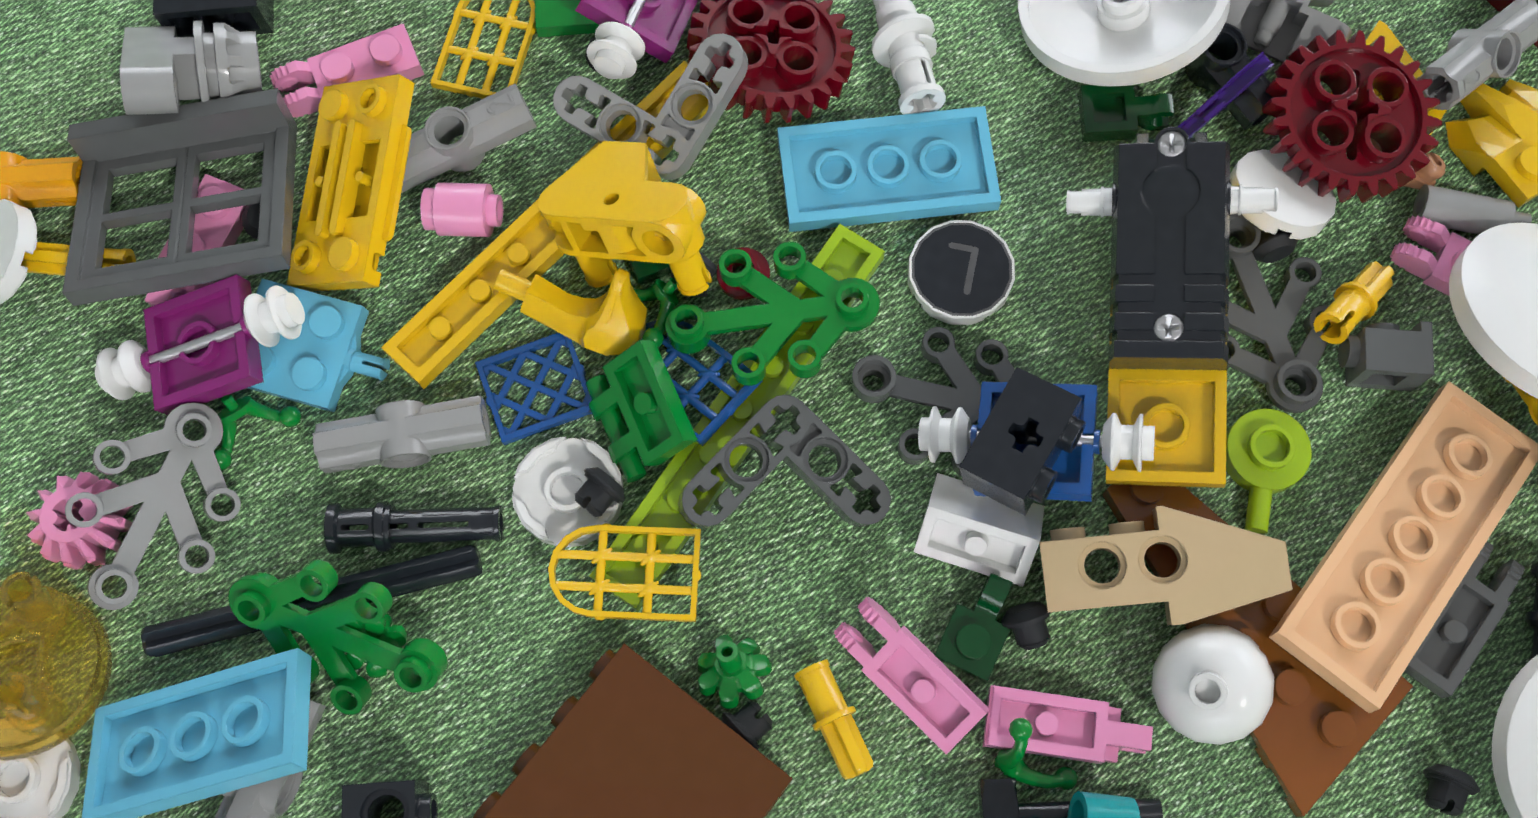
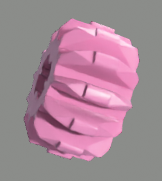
(70, 543)

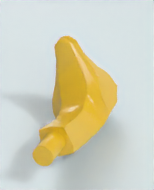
(599, 324)

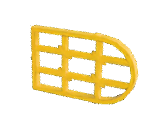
(493, 60)
(648, 559)

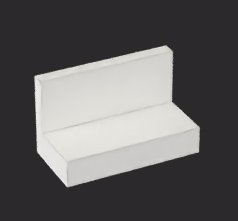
(979, 532)

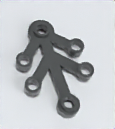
(1272, 324)
(964, 394)

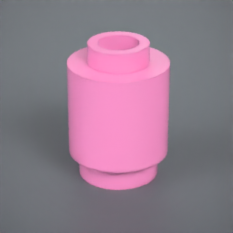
(461, 209)

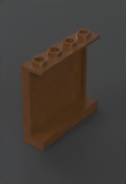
(638, 752)

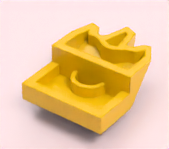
(1500, 137)

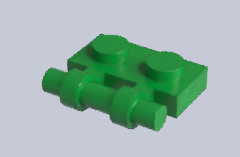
(649, 405)

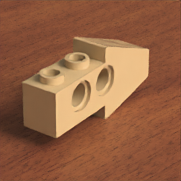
(1214, 571)

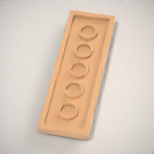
(1407, 547)

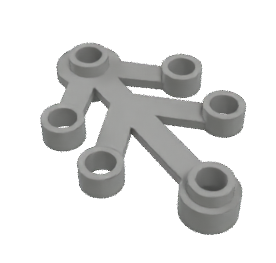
(160, 495)

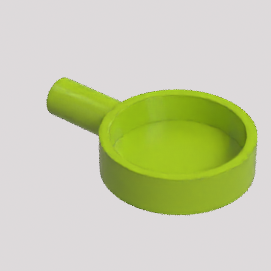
(1266, 456)

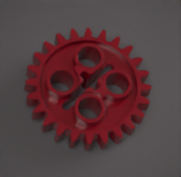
(792, 51)
(1351, 116)

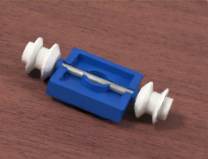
(1074, 469)

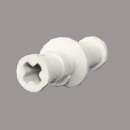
(906, 48)

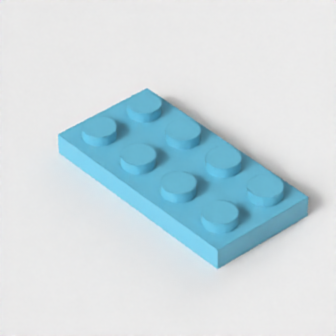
(888, 169)
(200, 738)

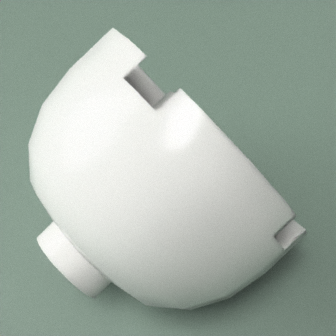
(1213, 684)

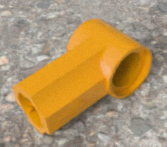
(39, 181)

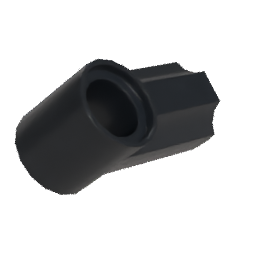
(1215, 73)

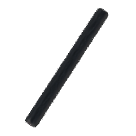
(398, 578)

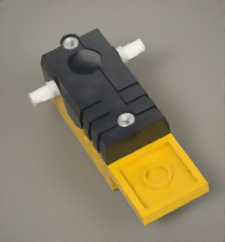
(1171, 298)

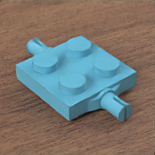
(323, 356)

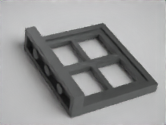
(182, 140)

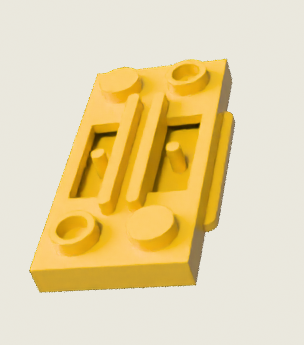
(352, 184)

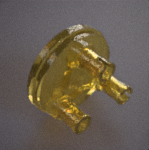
(50, 666)

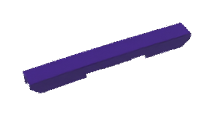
(1226, 94)

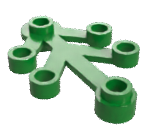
(780, 313)
(265, 605)

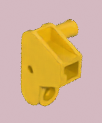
(623, 211)

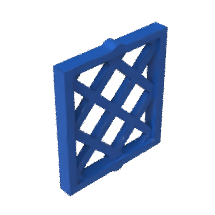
(547, 421)

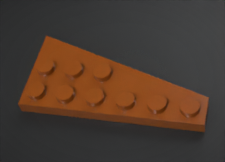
(1311, 724)

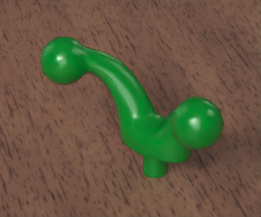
(668, 300)
(235, 409)
(1013, 765)

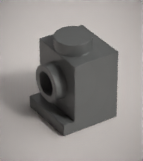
(1388, 357)

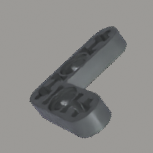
(794, 451)

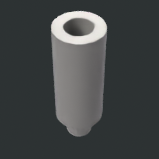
(1465, 210)

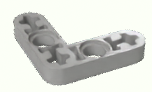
(669, 124)

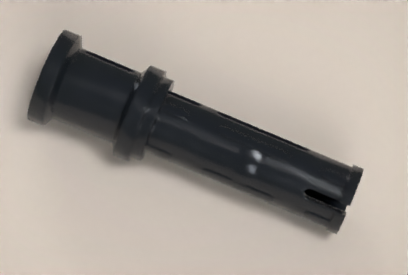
(383, 522)

